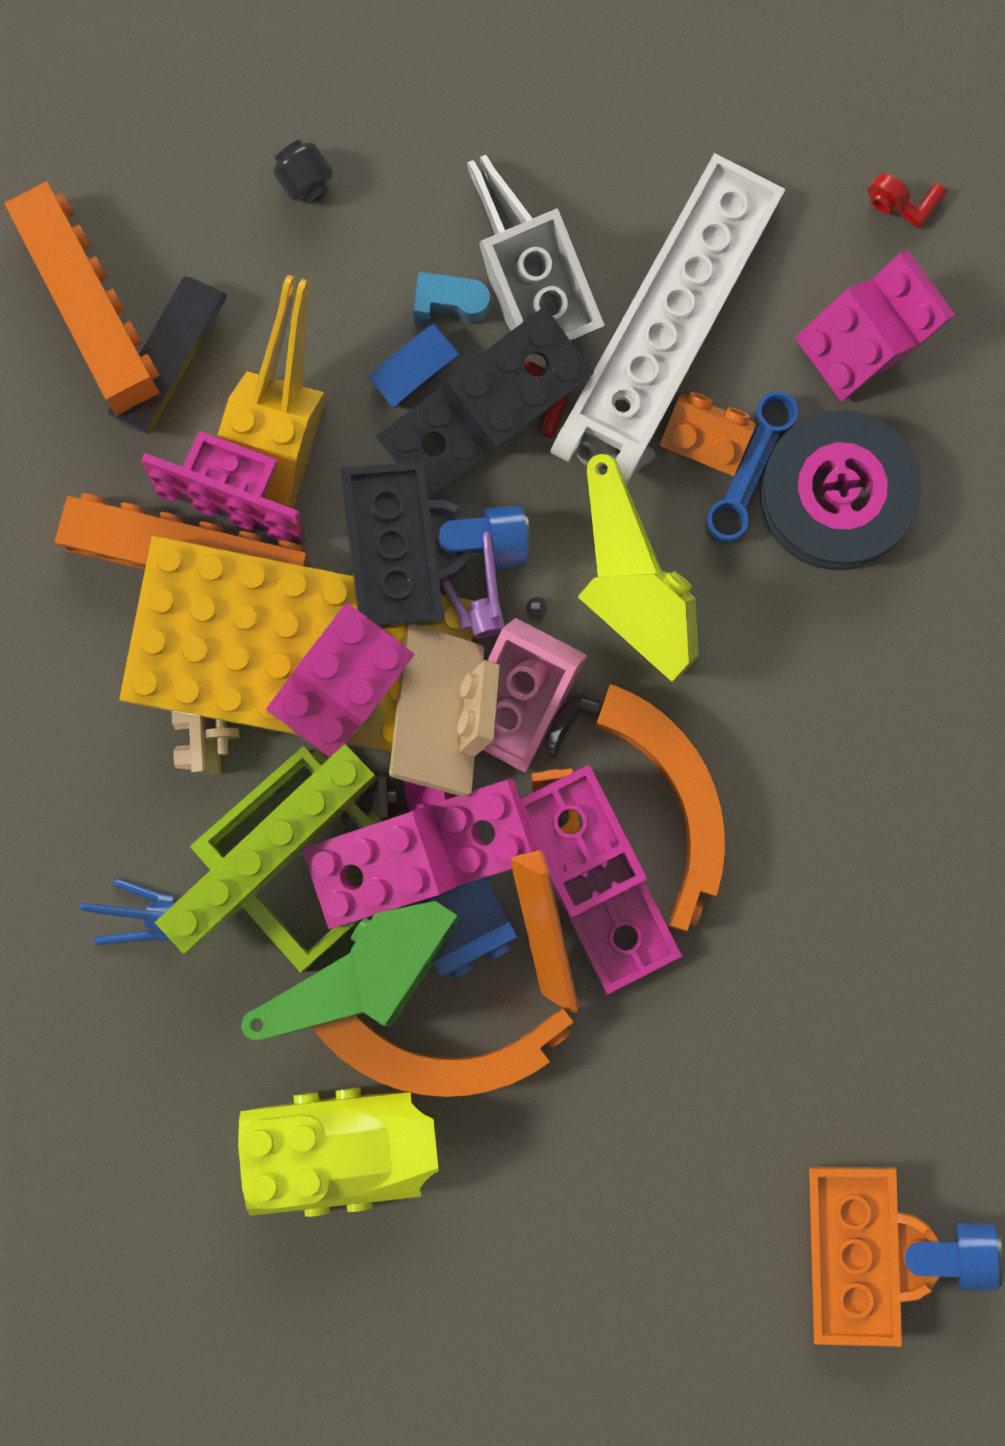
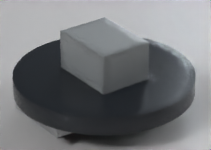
(536, 606)

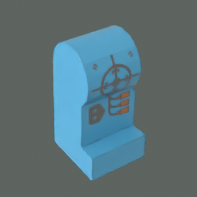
(450, 297)

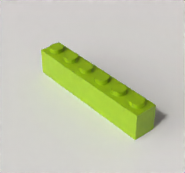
(266, 850)

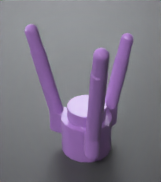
(485, 613)

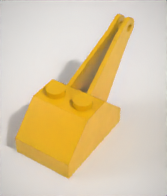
(276, 414)

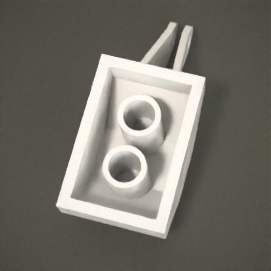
(533, 262)

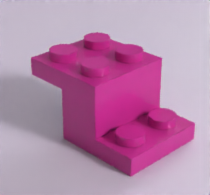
(874, 325)
(340, 681)

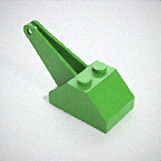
(374, 979)

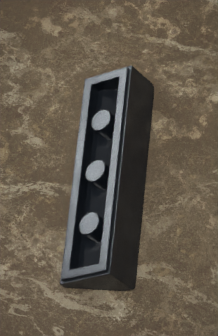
(174, 346)

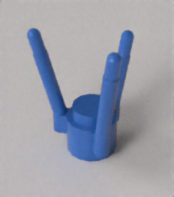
(150, 915)

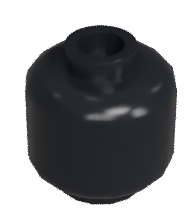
(302, 171)

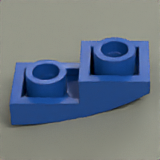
(413, 365)

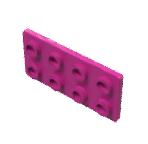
(227, 482)

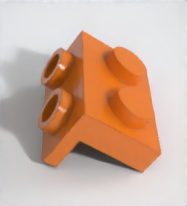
(708, 432)

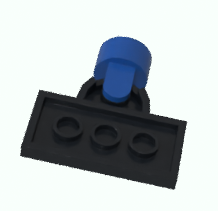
(411, 544)

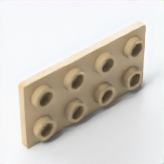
(443, 711)

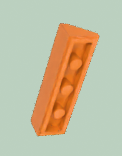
(544, 929)

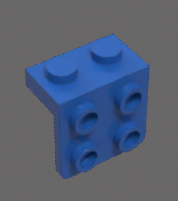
(481, 931)

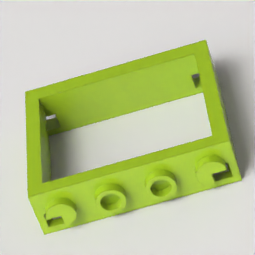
(257, 908)

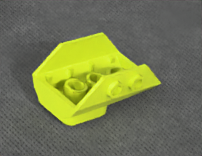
(334, 1152)

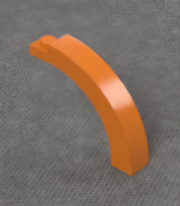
(690, 780)
(430, 1075)

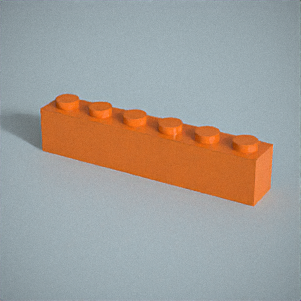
(82, 299)
(126, 533)

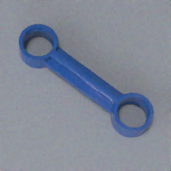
(751, 467)

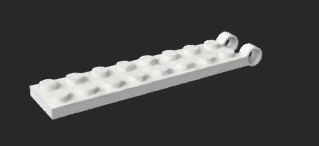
(672, 313)

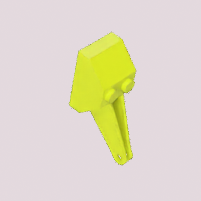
(631, 591)

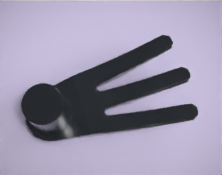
(568, 717)

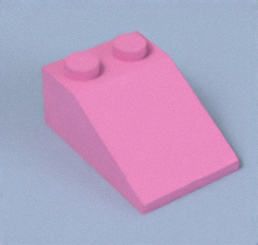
(532, 688)

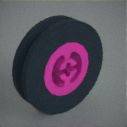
(848, 448)

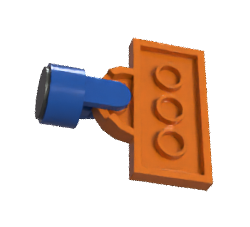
(876, 1257)

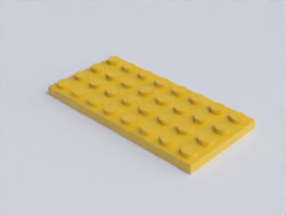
(230, 628)

